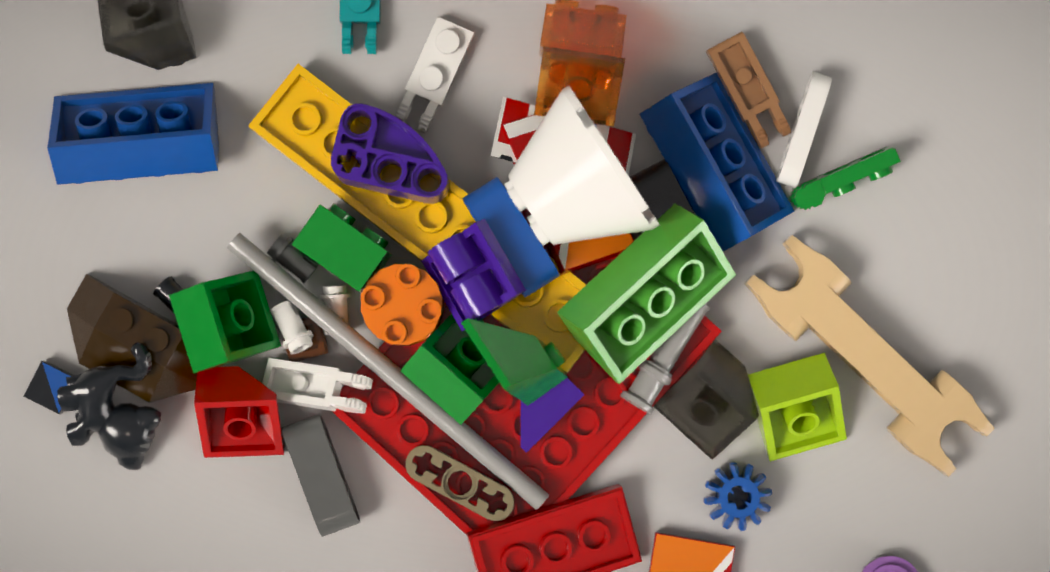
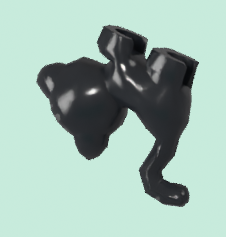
(123, 428)

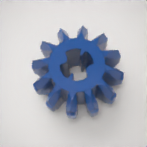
(728, 506)

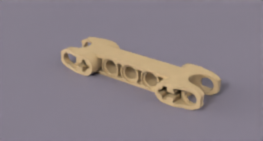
(921, 405)

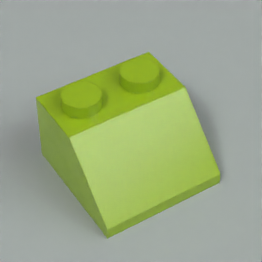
(798, 406)

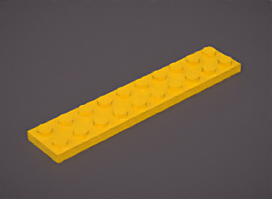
(303, 126)

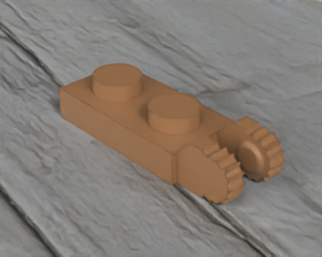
(747, 86)

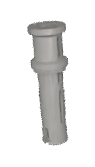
(655, 371)

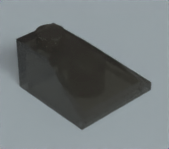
(147, 31)
(711, 400)

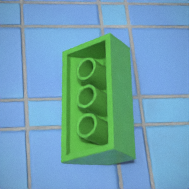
(647, 292)

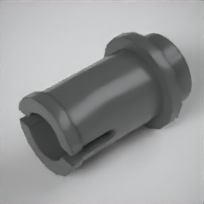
(292, 258)

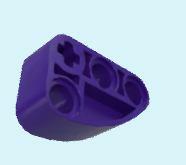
(384, 144)

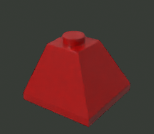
(236, 414)

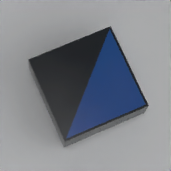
(45, 385)

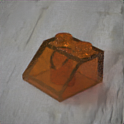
(583, 29)
(591, 77)

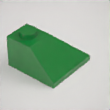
(518, 359)

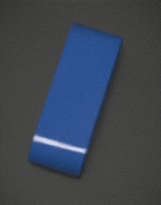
(513, 234)

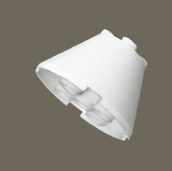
(575, 180)

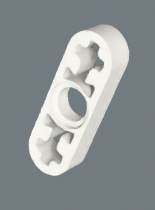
(804, 129)

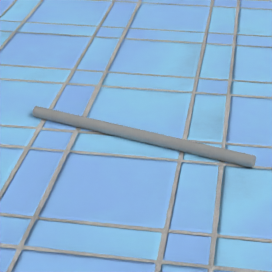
(386, 370)

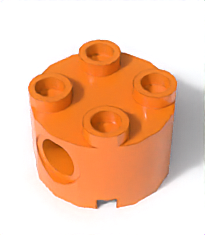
(402, 304)

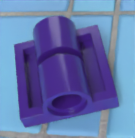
(473, 273)

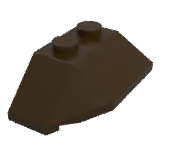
(109, 324)

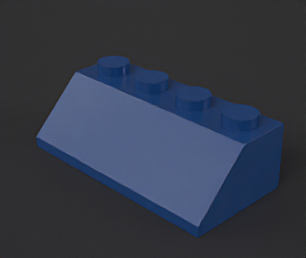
(134, 134)
(716, 161)

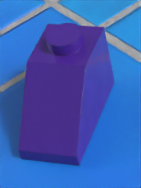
(546, 412)

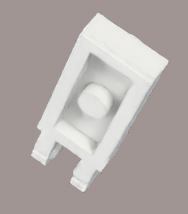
(435, 70)
(314, 385)

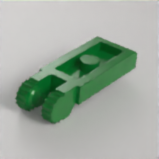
(842, 178)

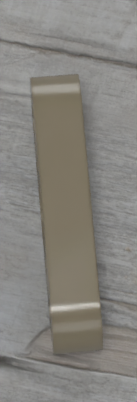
(462, 499)

